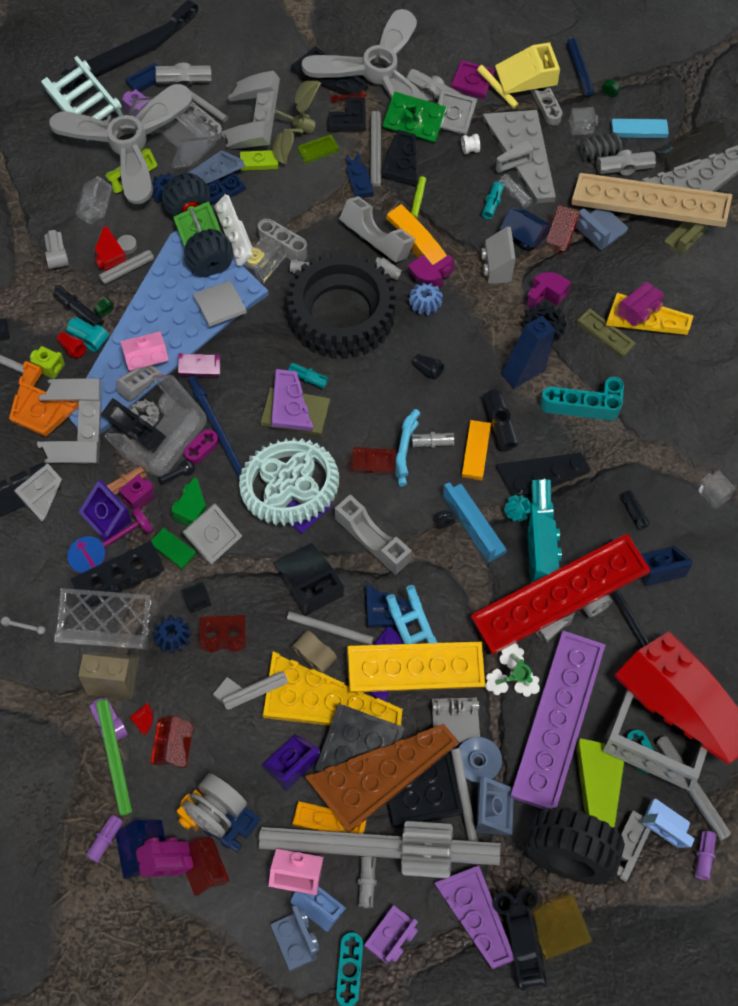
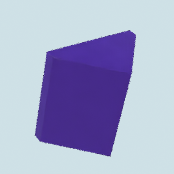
(105, 511)
(291, 761)

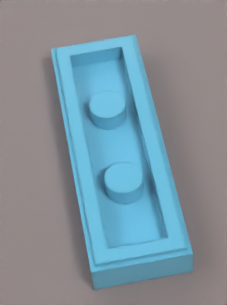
(640, 128)

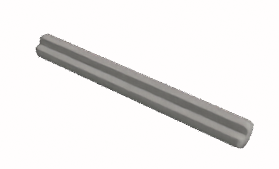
(375, 149)
(697, 794)

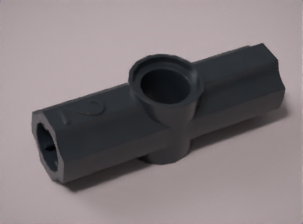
(503, 429)

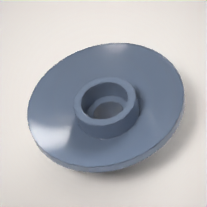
(484, 750)

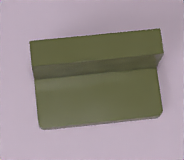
(685, 236)

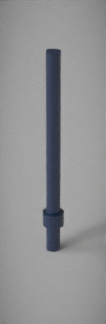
(201, 396)

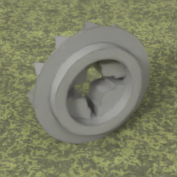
(151, 411)

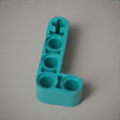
(555, 401)

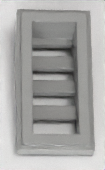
(515, 157)
(129, 390)

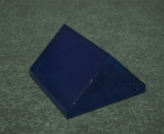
(131, 838)

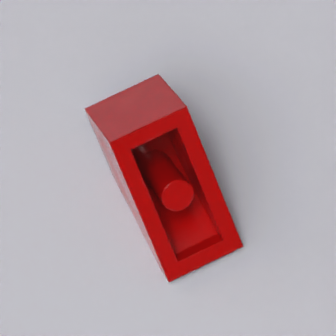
(108, 251)

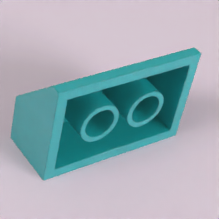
(542, 546)

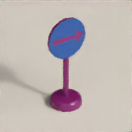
(91, 552)

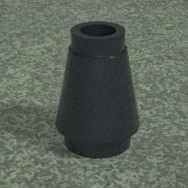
(429, 365)

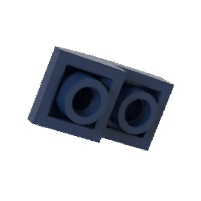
(230, 186)

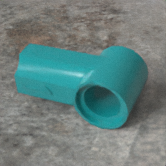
(92, 336)
(542, 498)

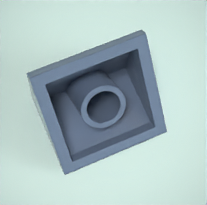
(494, 808)

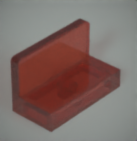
(563, 227)
(172, 742)
(207, 868)

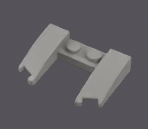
(258, 133)
(87, 447)

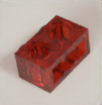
(223, 627)

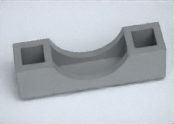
(358, 216)
(386, 549)

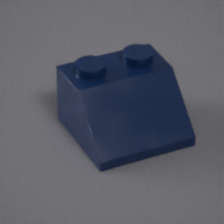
(526, 227)

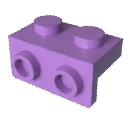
(391, 934)

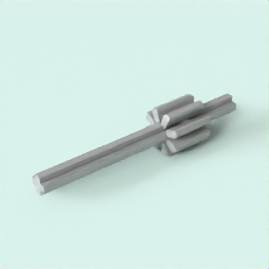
(425, 847)

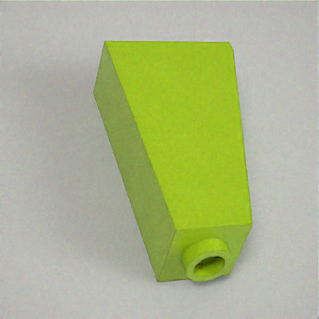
(599, 780)

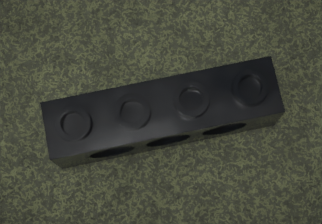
(122, 564)

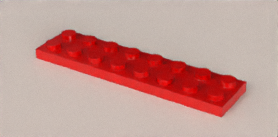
(560, 594)

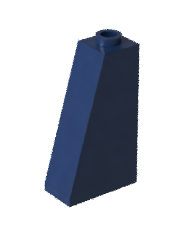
(530, 353)

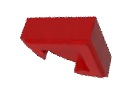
(143, 719)

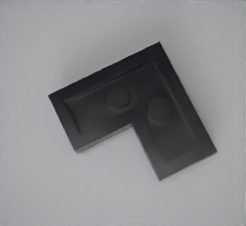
(351, 120)

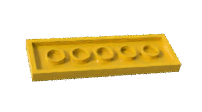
(415, 667)

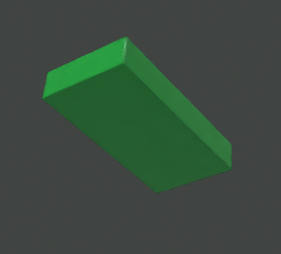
(173, 548)

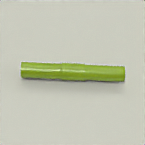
(418, 196)

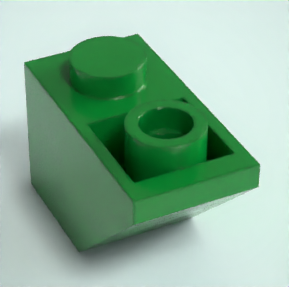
(189, 505)

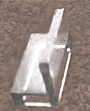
(265, 257)

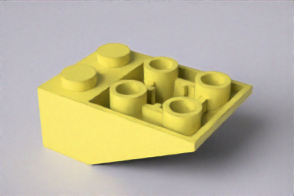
(529, 69)

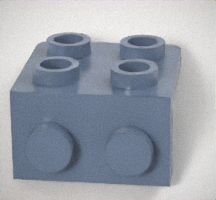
(600, 227)

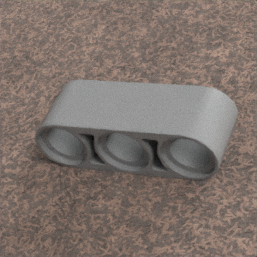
(292, 243)

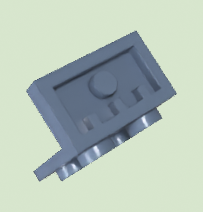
(294, 940)

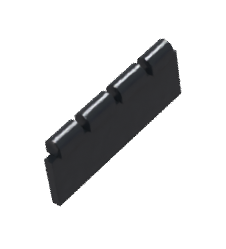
(8, 499)

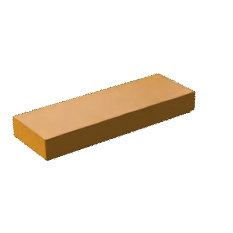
(476, 450)
(320, 819)

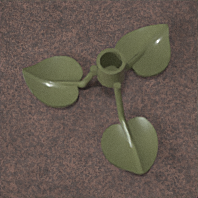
(283, 141)

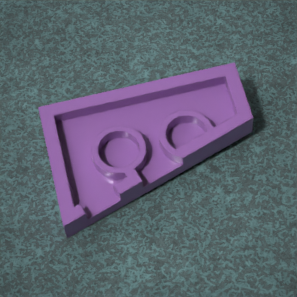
(288, 402)

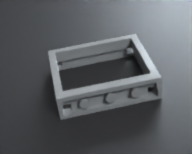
(648, 759)

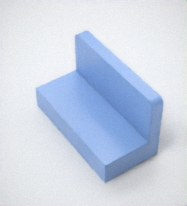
(668, 824)

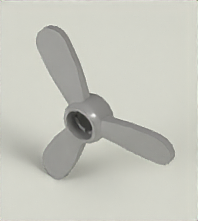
(393, 40)
(134, 170)

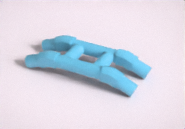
(408, 427)
(401, 620)

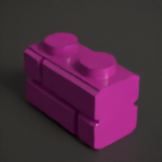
(640, 304)
(164, 858)

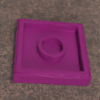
(470, 81)

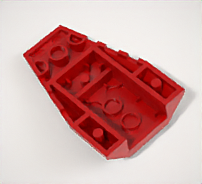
(685, 692)

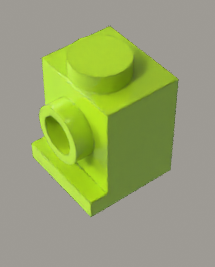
(48, 360)

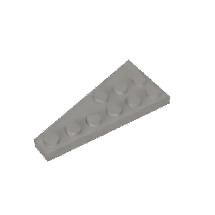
(511, 130)
(702, 174)

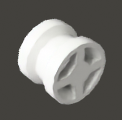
(470, 143)

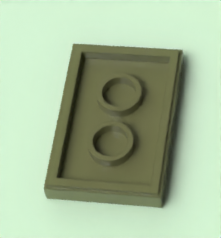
(317, 413)

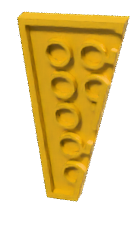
(315, 697)

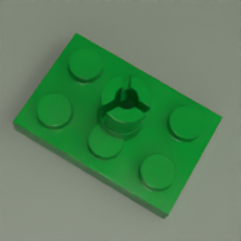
(415, 117)

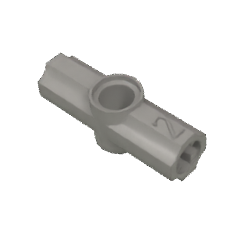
(182, 74)
(429, 86)
(626, 162)

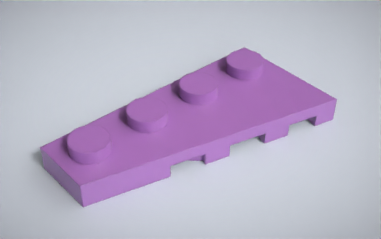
(474, 908)

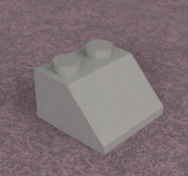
(499, 257)

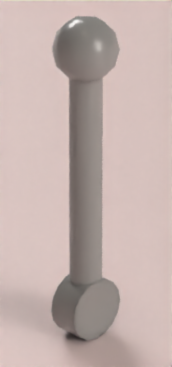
(6, 622)

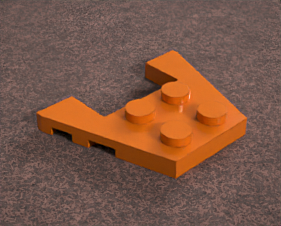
(34, 414)

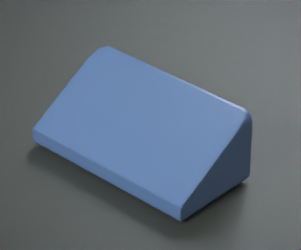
(319, 908)

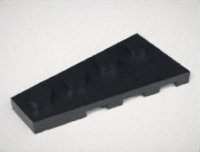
(345, 85)
(559, 469)

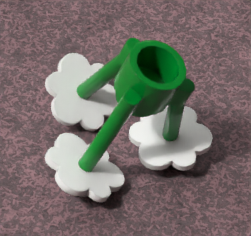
(519, 673)

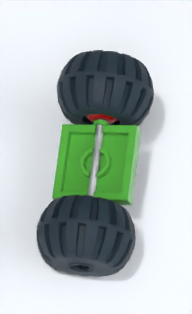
(206, 247)

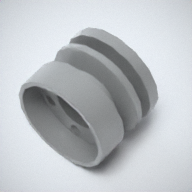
(218, 800)

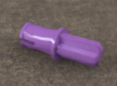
(104, 839)
(705, 855)

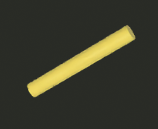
(497, 86)

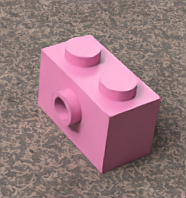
(144, 350)
(296, 871)

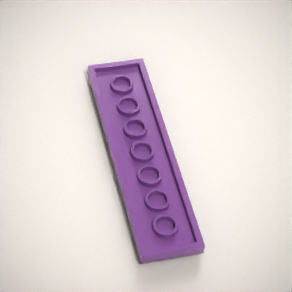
(558, 721)

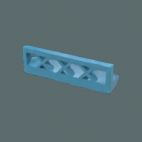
(473, 522)

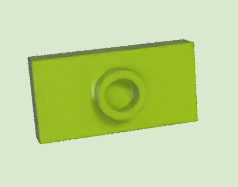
(258, 160)

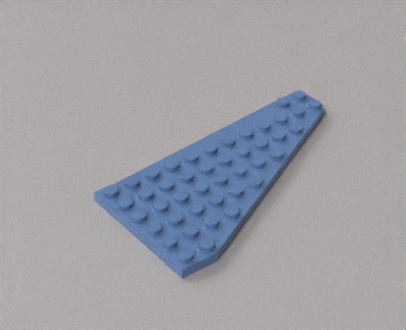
(167, 306)

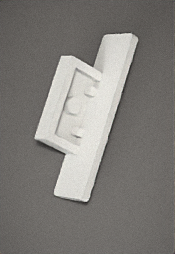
(234, 230)

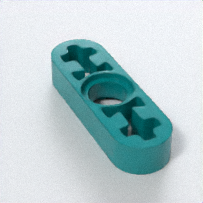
(344, 950)

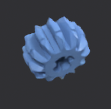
(425, 298)

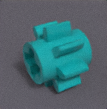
(517, 508)

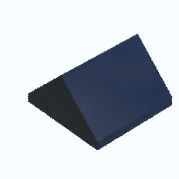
(665, 565)

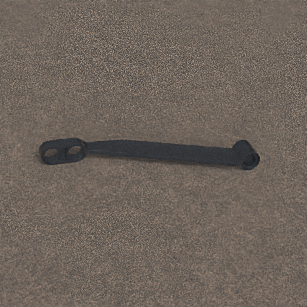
(136, 46)

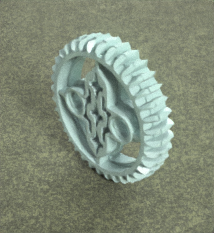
(289, 481)

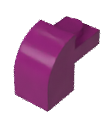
(423, 270)
(548, 286)

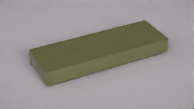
(607, 335)

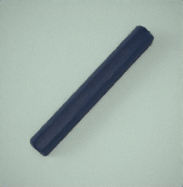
(580, 67)

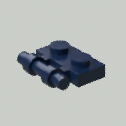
(242, 825)

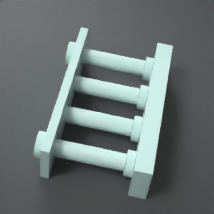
(64, 101)

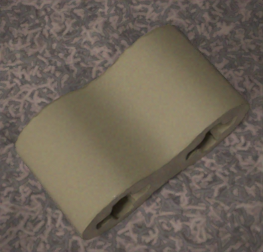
(314, 652)

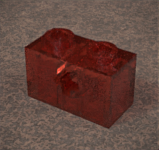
(373, 460)

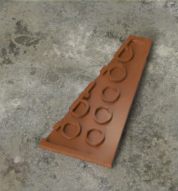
(372, 779)

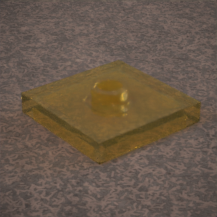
(561, 927)

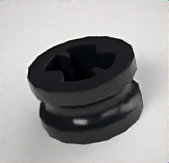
(444, 519)

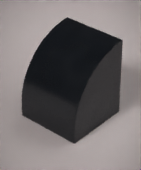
(196, 597)

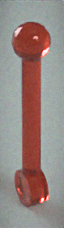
(335, 98)

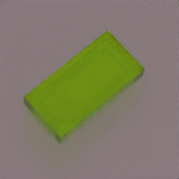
(318, 149)

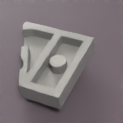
(39, 491)

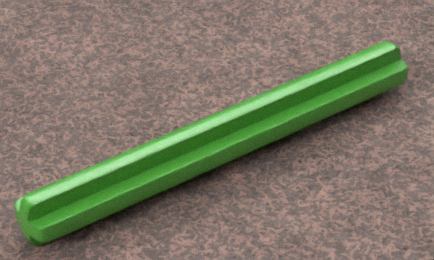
(113, 757)

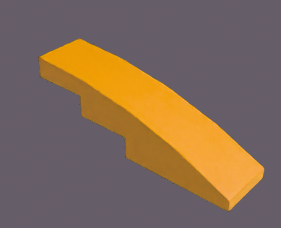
(424, 242)

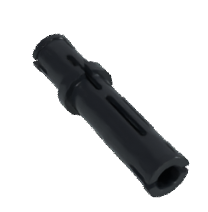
(71, 302)

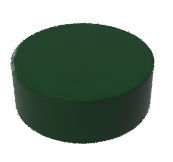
(611, 88)
(104, 307)

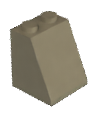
(109, 674)

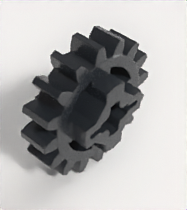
(550, 314)

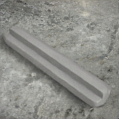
(126, 267)
(254, 690)

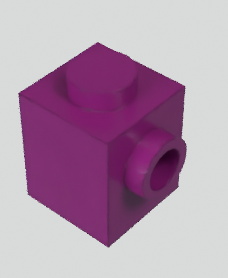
(137, 492)

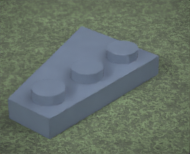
(218, 166)

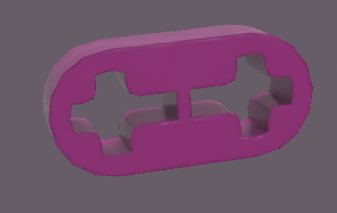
(199, 445)

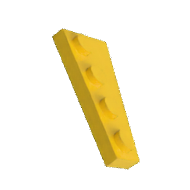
(664, 320)

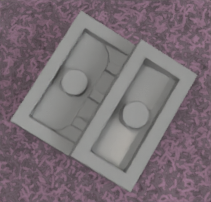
(219, 303)

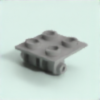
(458, 715)

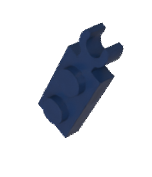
(359, 177)

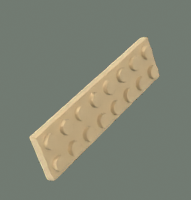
(652, 199)

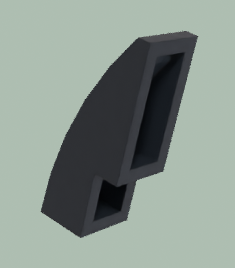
(133, 425)

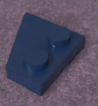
(378, 610)

